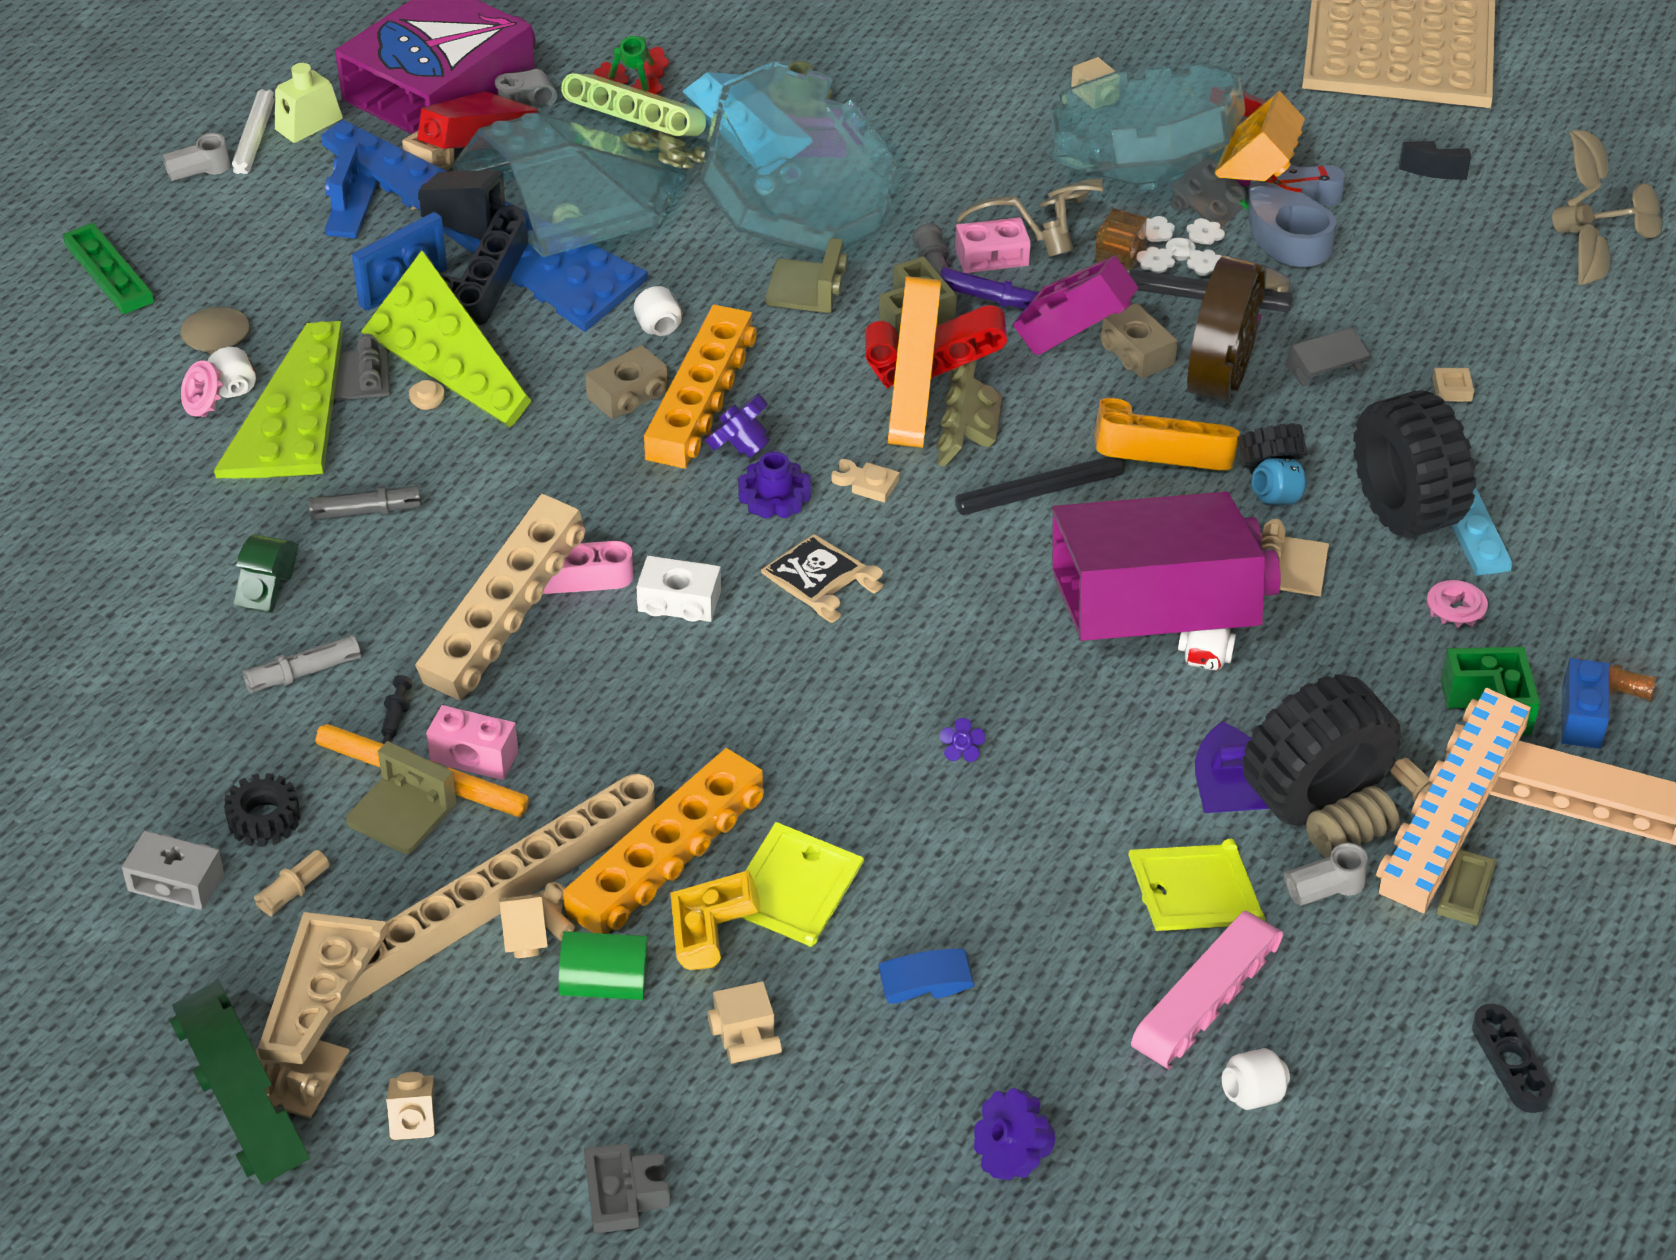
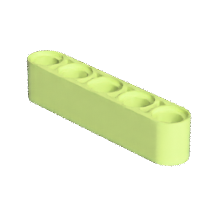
(645, 109)

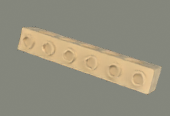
(536, 544)

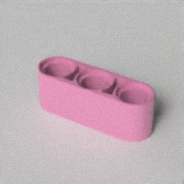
(594, 568)

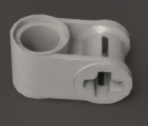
(527, 87)

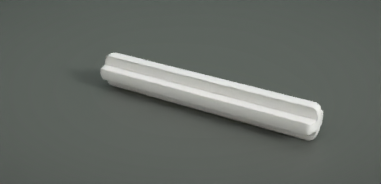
(253, 132)

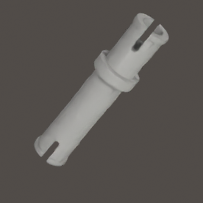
(291, 667)

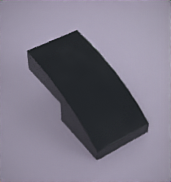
(1428, 161)

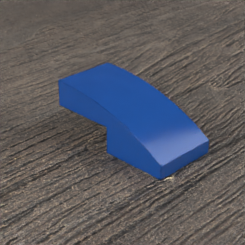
(933, 971)

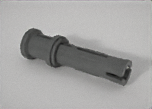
(928, 240)

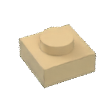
(1453, 384)

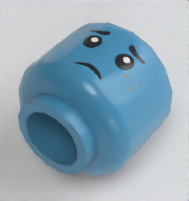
(1279, 481)

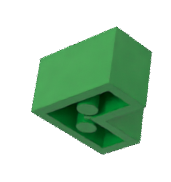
(1500, 669)

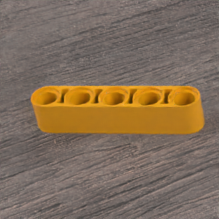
(914, 362)

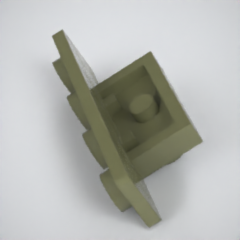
(970, 412)

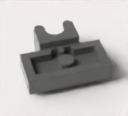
(623, 1187)

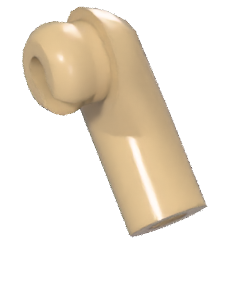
(552, 909)

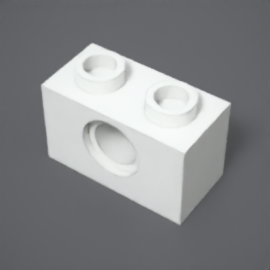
(679, 589)

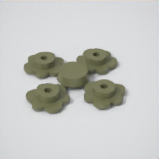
(672, 147)

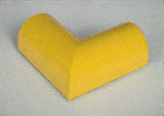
(701, 908)

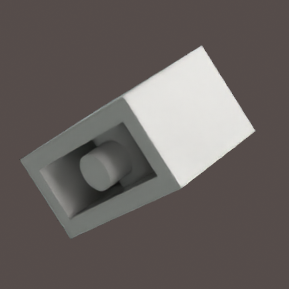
(173, 870)

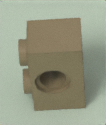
(1139, 341)
(627, 382)

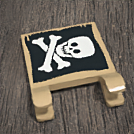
(819, 570)

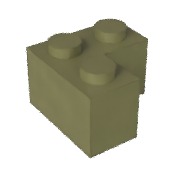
(892, 302)

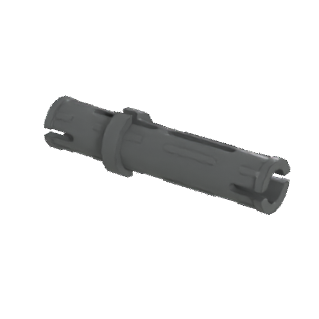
(365, 502)

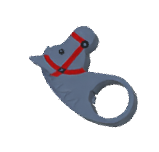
(1293, 206)

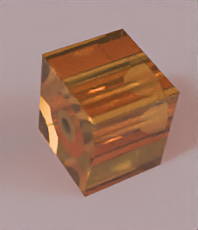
(1121, 236)

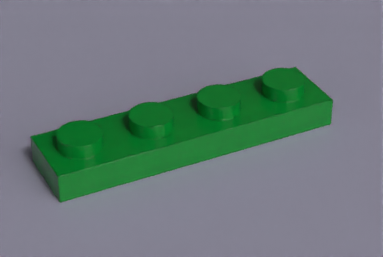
(108, 268)

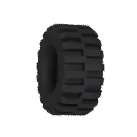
(1414, 463)
(1320, 747)

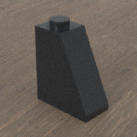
(464, 199)

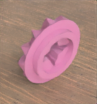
(194, 395)
(1452, 591)

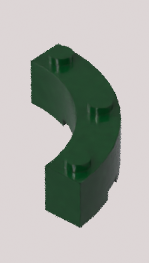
(238, 1082)

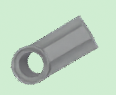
(206, 156)
(1340, 873)

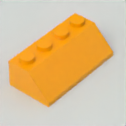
(1263, 142)

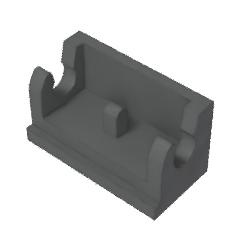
(1326, 354)

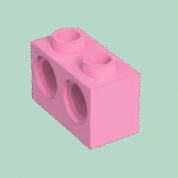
(992, 245)

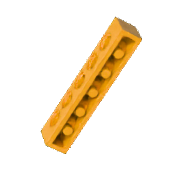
(699, 387)
(664, 843)

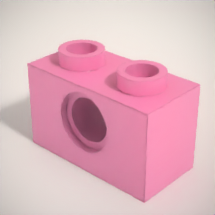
(472, 742)

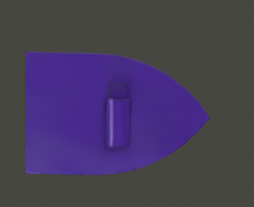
(1221, 772)

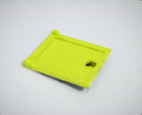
(799, 882)
(1201, 883)

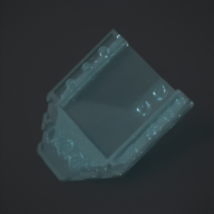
(574, 179)

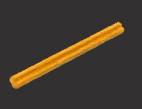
(465, 784)

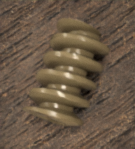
(1352, 820)

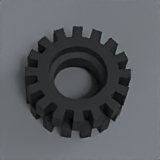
(1272, 442)
(262, 826)

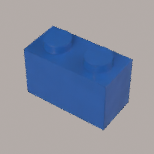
(1585, 703)

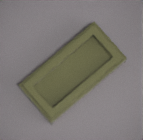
(1466, 887)

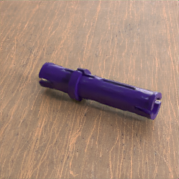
(988, 289)

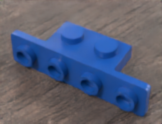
(349, 194)

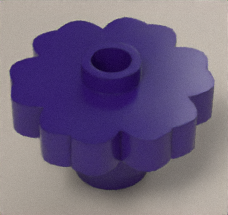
(741, 428)
(774, 486)
(1012, 1134)

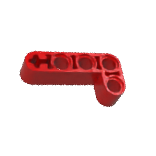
(955, 342)

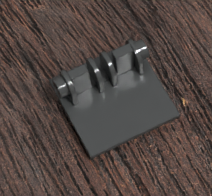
(1207, 194)
(363, 371)

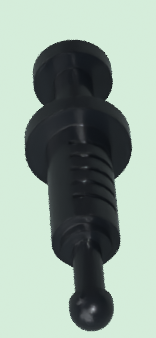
(395, 706)

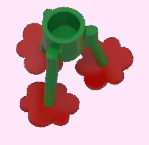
(636, 56)

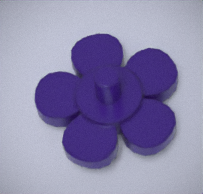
(962, 741)

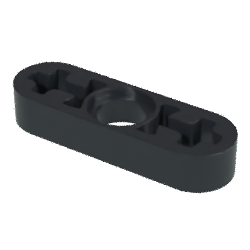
(1512, 1041)

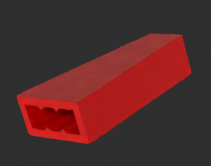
(457, 120)

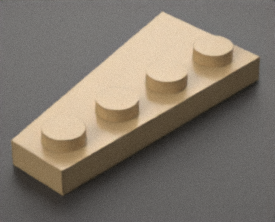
(317, 978)

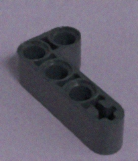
(492, 264)

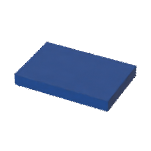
(386, 260)

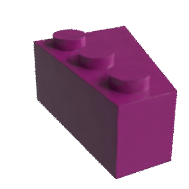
(1075, 304)

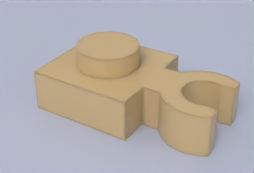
(868, 481)

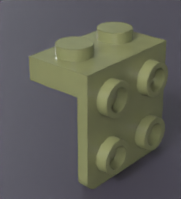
(808, 284)
(405, 801)

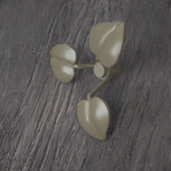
(1591, 166)
(1055, 232)

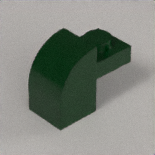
(262, 566)

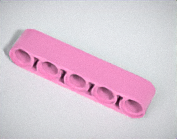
(1205, 988)

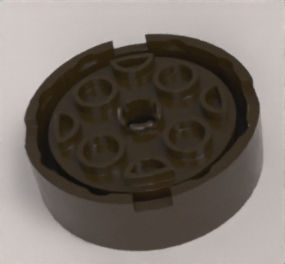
(1226, 328)

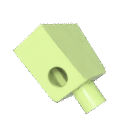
(305, 104)

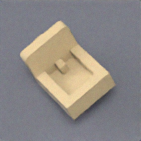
(411, 1106)

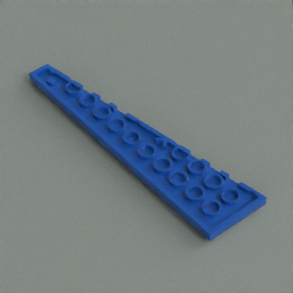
(577, 282)

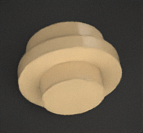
(426, 394)

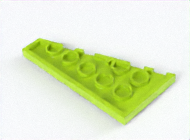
(438, 336)
(294, 413)

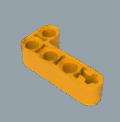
(1163, 439)

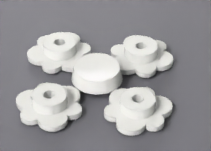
(1180, 249)

